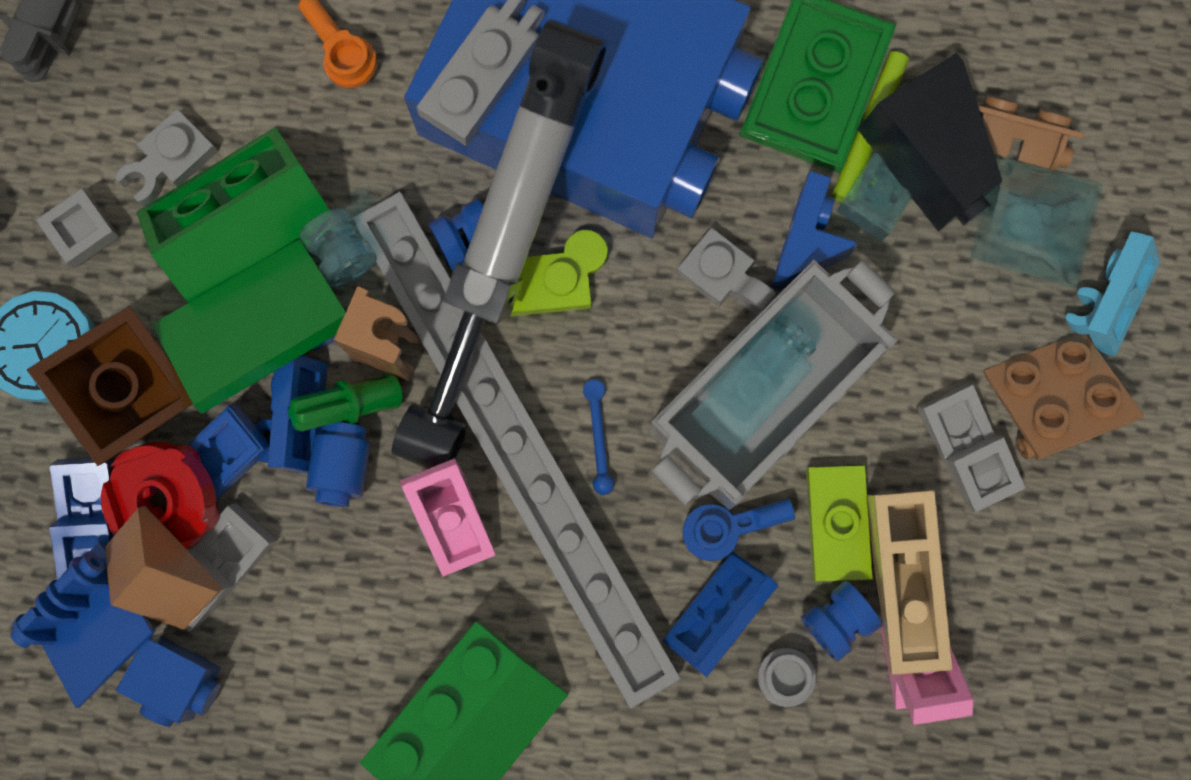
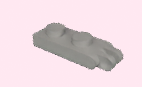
(481, 70)

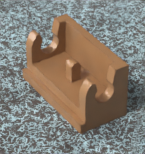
(372, 337)

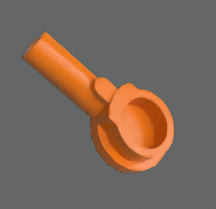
(347, 58)

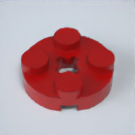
(177, 474)

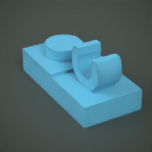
(1129, 278)

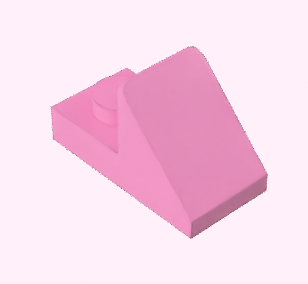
(448, 516)
(931, 694)

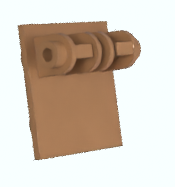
(1061, 396)

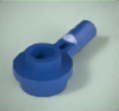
(713, 531)

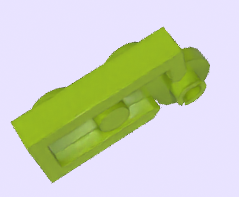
(561, 279)

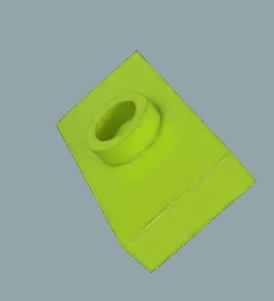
(838, 523)

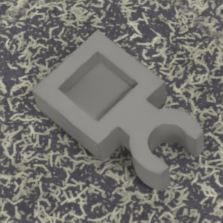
(172, 151)

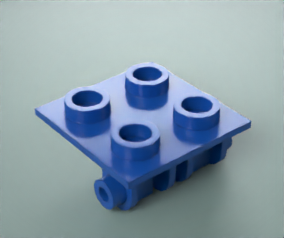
(81, 628)

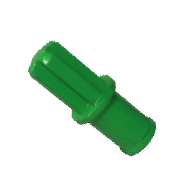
(345, 402)

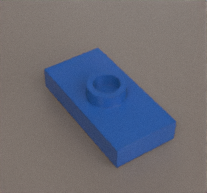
(229, 447)
(720, 613)

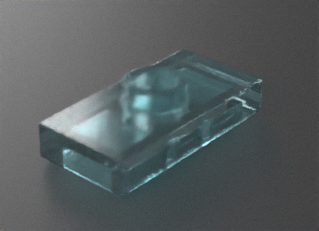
(875, 199)
(752, 391)

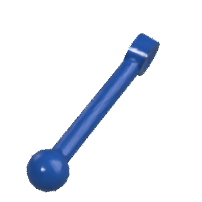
(594, 392)

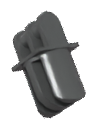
(37, 35)

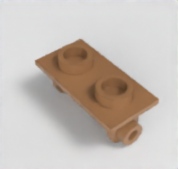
(1042, 139)

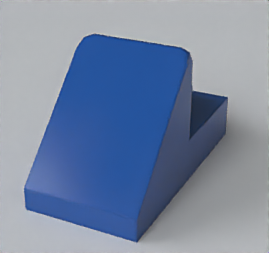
(805, 242)

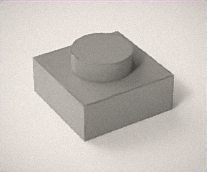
(77, 228)

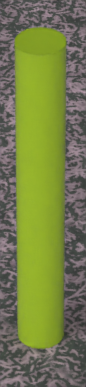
(860, 149)

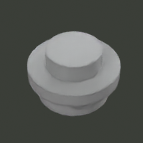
(786, 677)

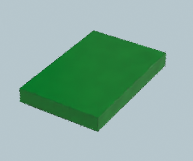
(818, 82)
(250, 326)

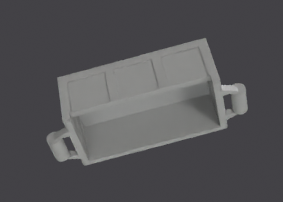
(846, 346)

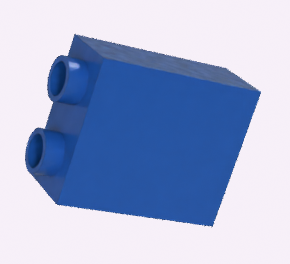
(646, 112)

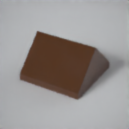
(112, 386)

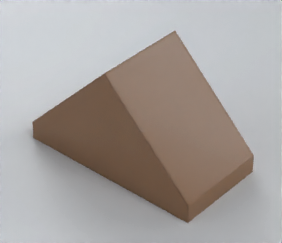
(156, 573)

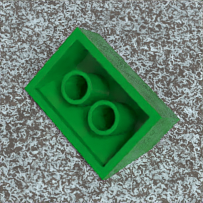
(230, 215)
(468, 715)

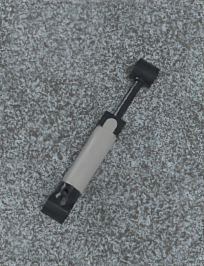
(488, 281)

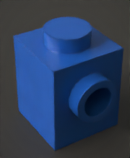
(170, 682)

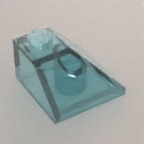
(1037, 223)

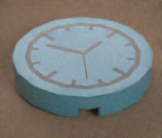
(32, 330)

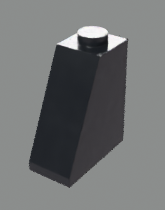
(936, 144)

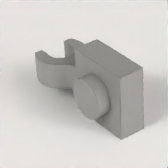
(721, 270)

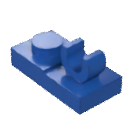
(289, 447)

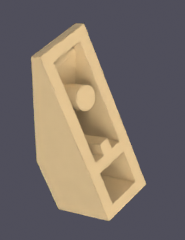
(910, 581)

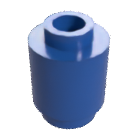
(338, 464)

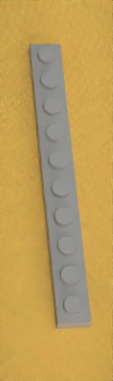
(521, 459)

